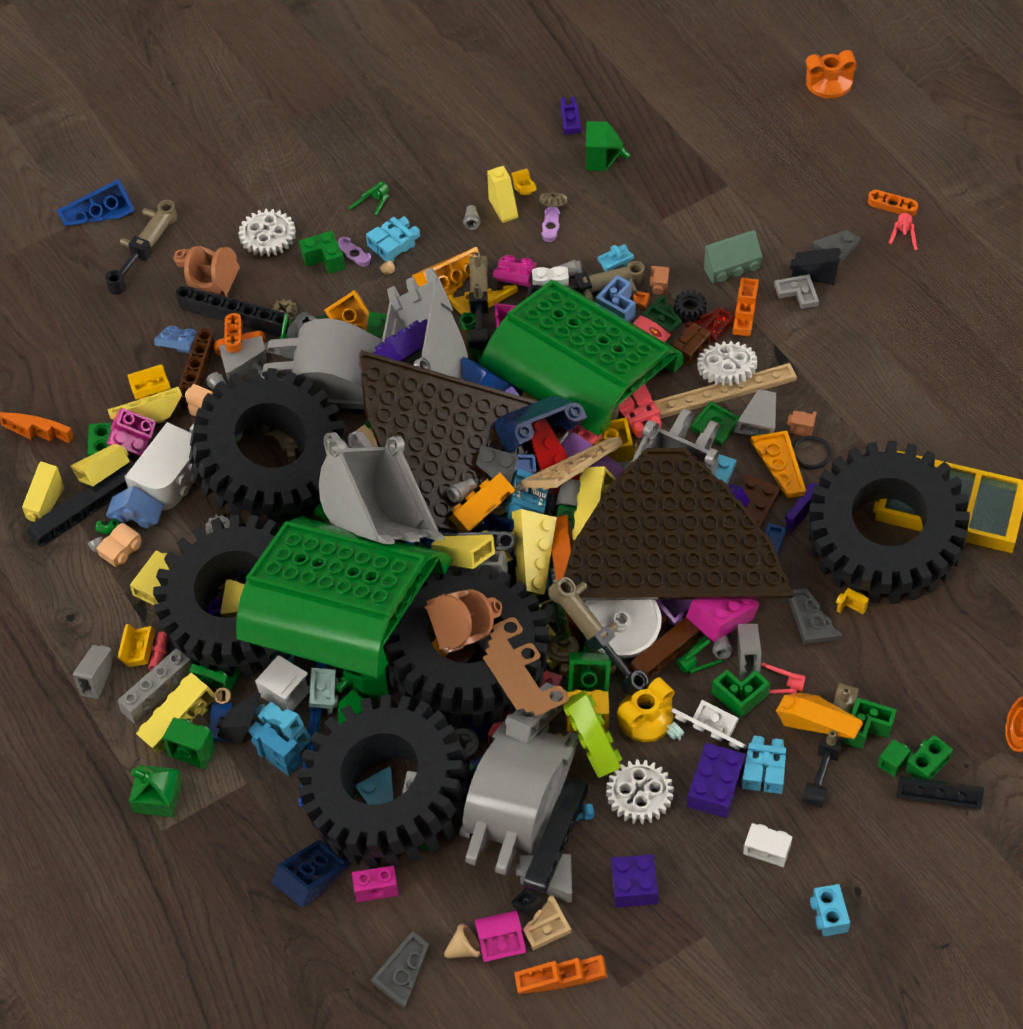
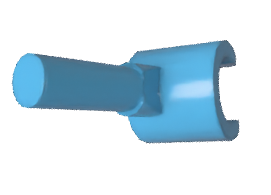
(588, 812)

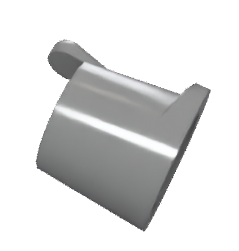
(568, 493)

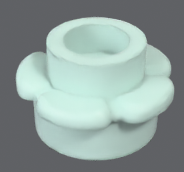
(674, 731)

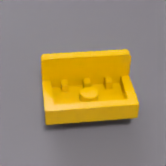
(148, 382)
(136, 645)

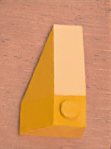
(451, 272)
(350, 309)
(816, 715)

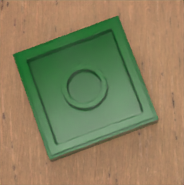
(725, 419)

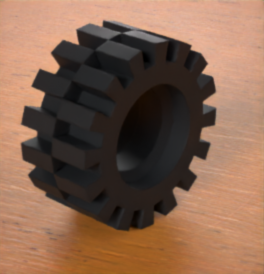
(690, 299)

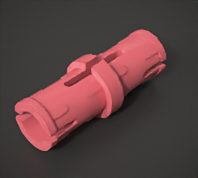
(159, 650)

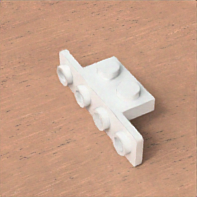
(715, 721)

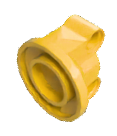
(650, 723)

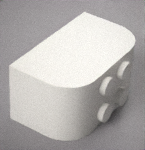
(164, 467)

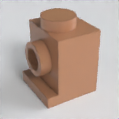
(659, 280)
(802, 423)

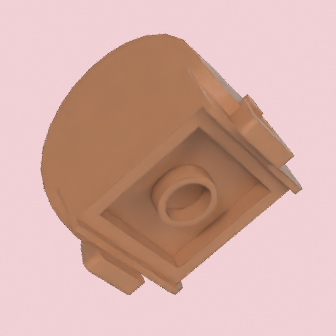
(208, 269)
(462, 618)

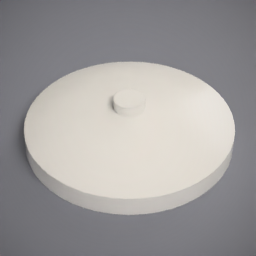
(637, 624)

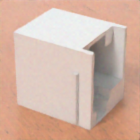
(283, 684)

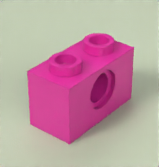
(375, 884)

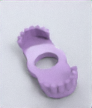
(551, 216)
(346, 247)

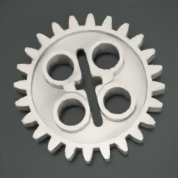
(267, 232)
(727, 363)
(654, 802)

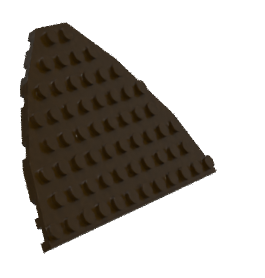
(440, 423)
(672, 536)

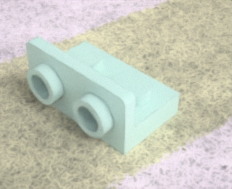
(323, 689)

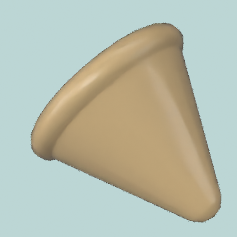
(463, 944)

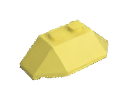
(155, 407)

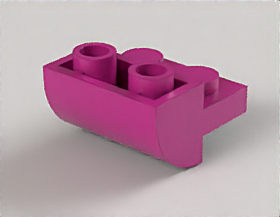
(515, 270)
(131, 431)
(500, 936)

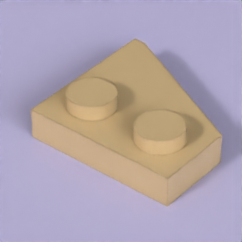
(547, 925)

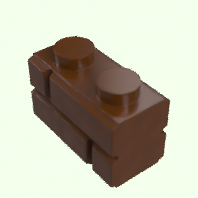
(692, 342)

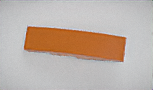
(745, 307)
(33, 425)
(561, 545)
(560, 975)

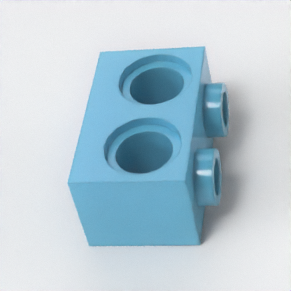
(835, 910)

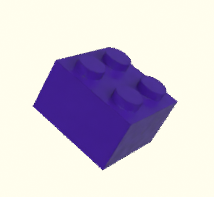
(634, 881)

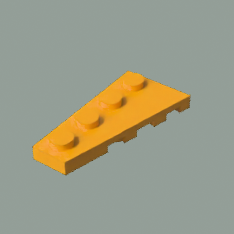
(780, 460)

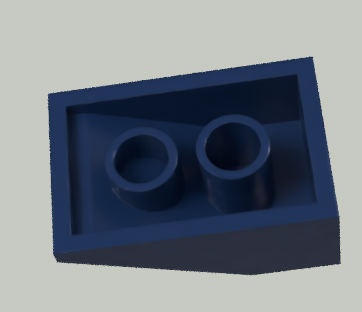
(309, 872)

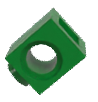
(894, 757)

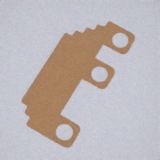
(512, 674)

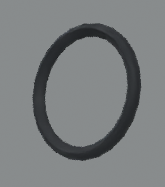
(814, 438)

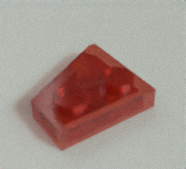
(715, 322)

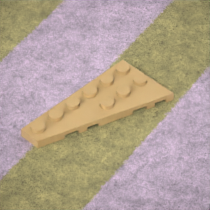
(571, 466)

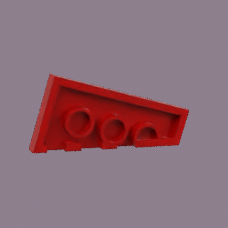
(547, 449)

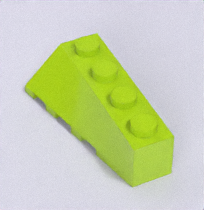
(592, 734)

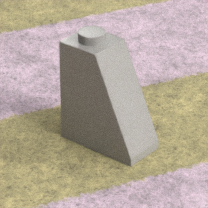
(252, 350)
(759, 415)
(748, 650)
(93, 671)
(561, 882)

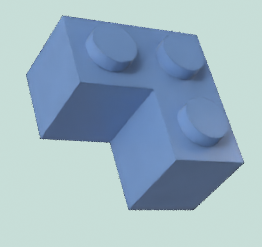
(617, 298)
(135, 506)

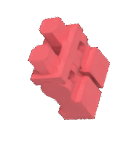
(639, 410)

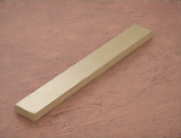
(718, 393)

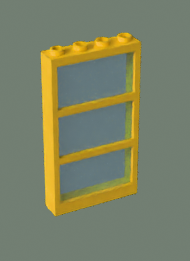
(993, 507)

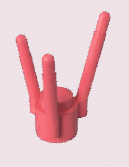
(904, 224)
(794, 681)

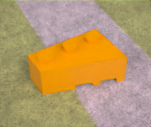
(481, 503)

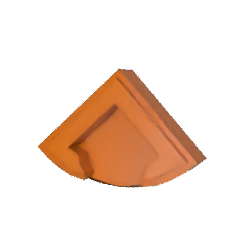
(641, 299)

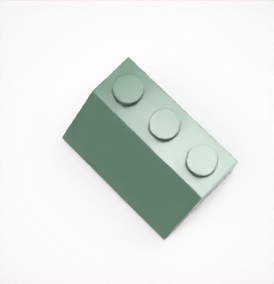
(732, 257)

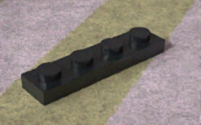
(940, 792)

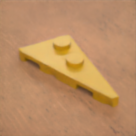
(462, 304)

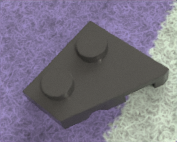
(845, 240)
(497, 461)

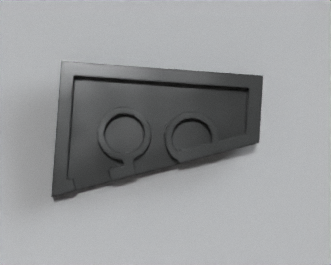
(811, 621)
(401, 969)

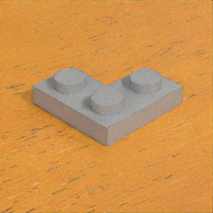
(798, 286)

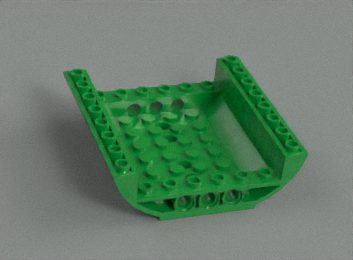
(554, 358)
(325, 610)

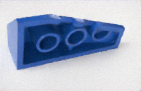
(102, 204)
(475, 373)

